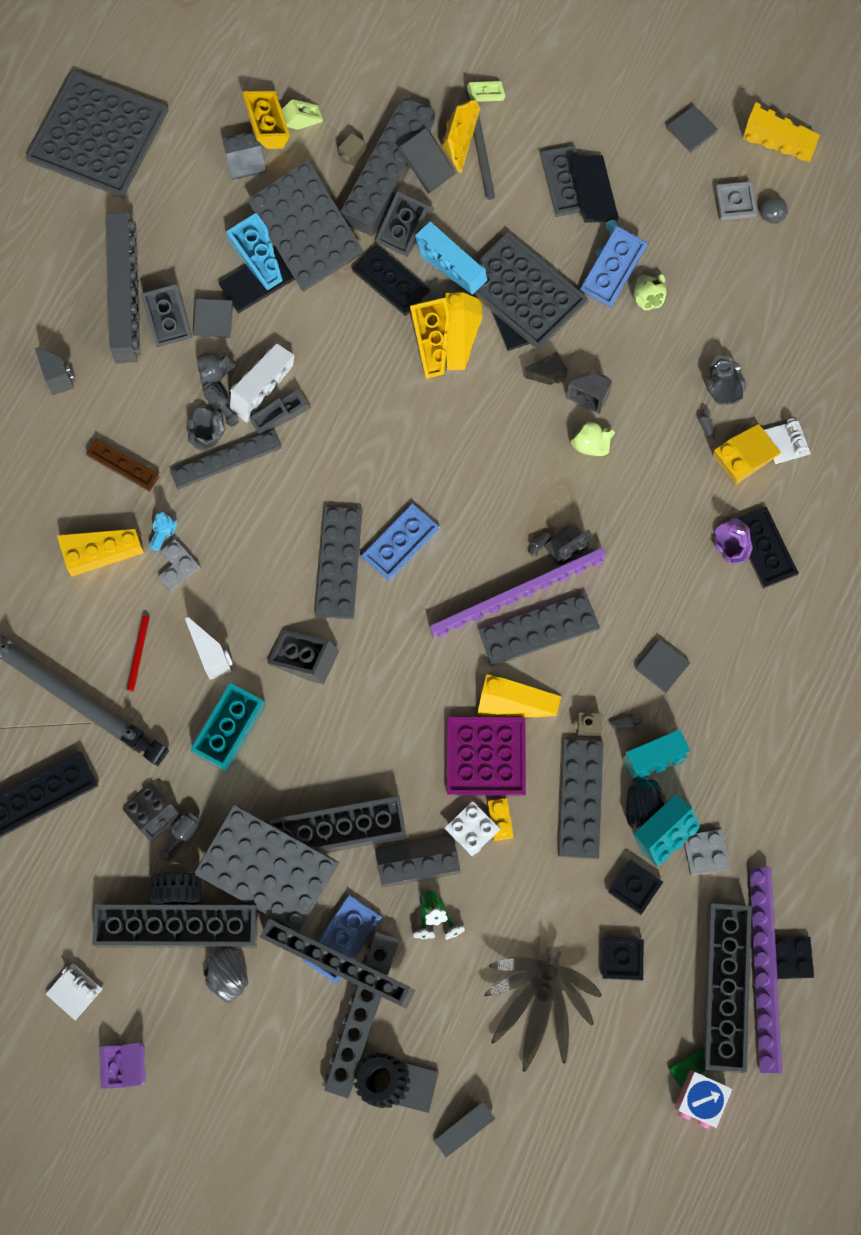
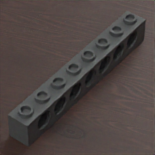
(338, 964)
(344, 1087)

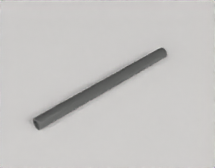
(483, 159)

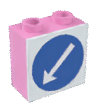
(702, 1099)

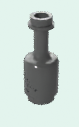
(219, 401)
(182, 832)

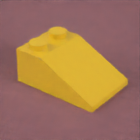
(746, 453)

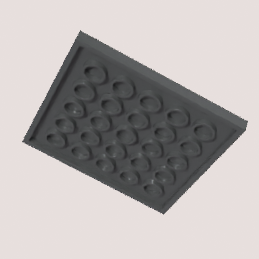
(97, 134)

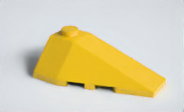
(432, 330)
(512, 699)

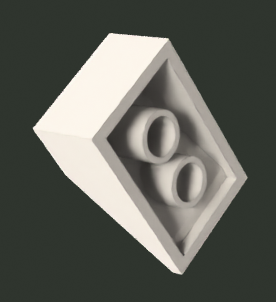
(213, 657)

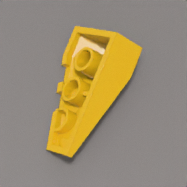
(463, 328)

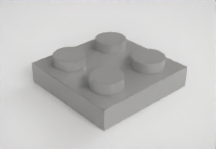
(736, 200)
(706, 852)

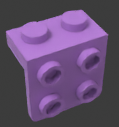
(122, 1066)

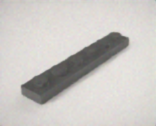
(225, 459)

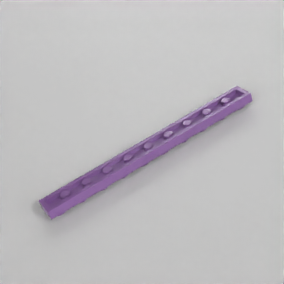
(524, 590)
(765, 970)

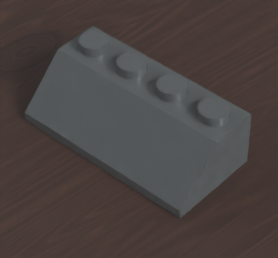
(417, 861)

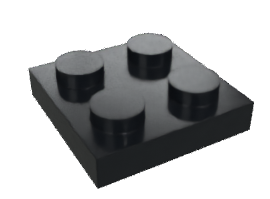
(635, 887)
(794, 958)
(623, 959)

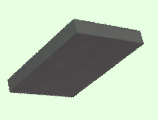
(426, 160)

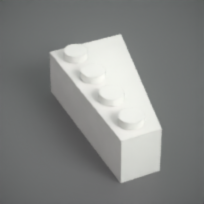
(260, 381)

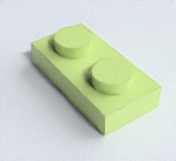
(486, 91)

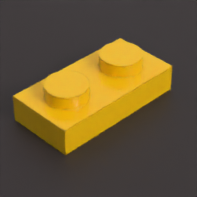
(500, 816)

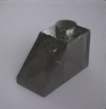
(547, 370)

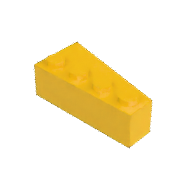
(780, 134)
(97, 549)

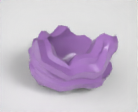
(733, 541)

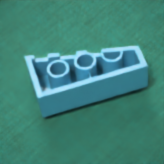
(450, 258)

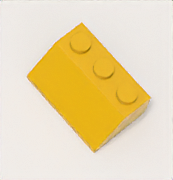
(266, 118)

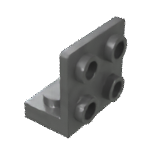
(568, 543)
(151, 812)

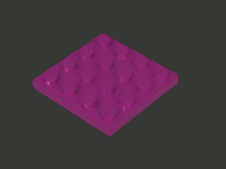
(486, 756)

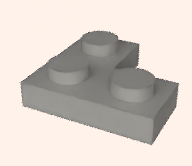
(182, 566)

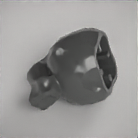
(213, 367)

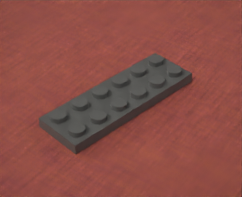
(339, 563)
(538, 629)
(581, 799)

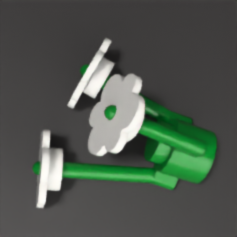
(432, 903)

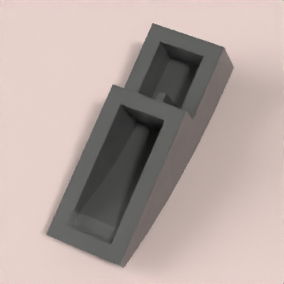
(280, 411)
(464, 1129)

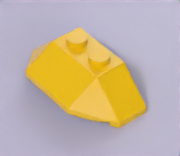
(460, 132)

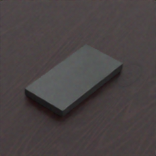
(560, 180)

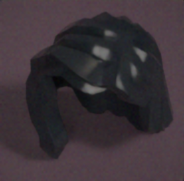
(643, 801)

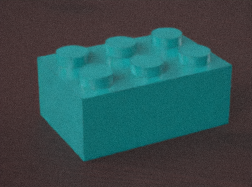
(656, 756)
(666, 830)

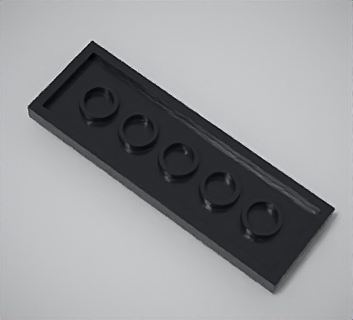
(45, 792)

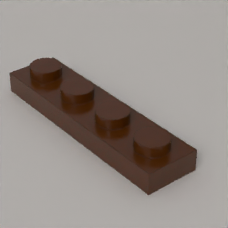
(122, 465)

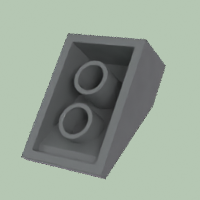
(403, 222)
(166, 315)
(304, 656)

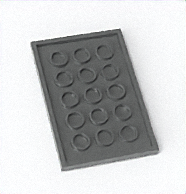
(306, 226)
(527, 292)
(266, 867)

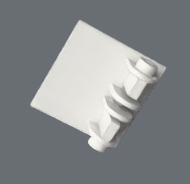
(789, 441)
(472, 829)
(74, 991)

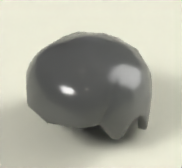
(774, 209)

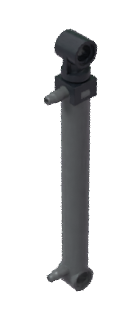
(81, 702)

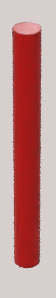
(138, 654)

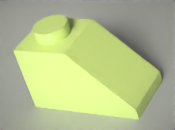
(301, 114)

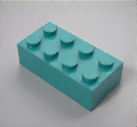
(228, 727)

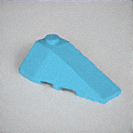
(255, 249)

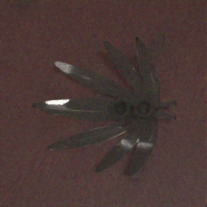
(547, 985)

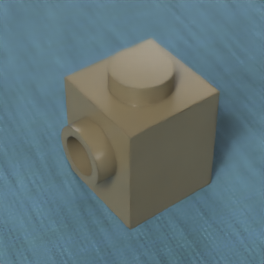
(351, 149)
(588, 724)

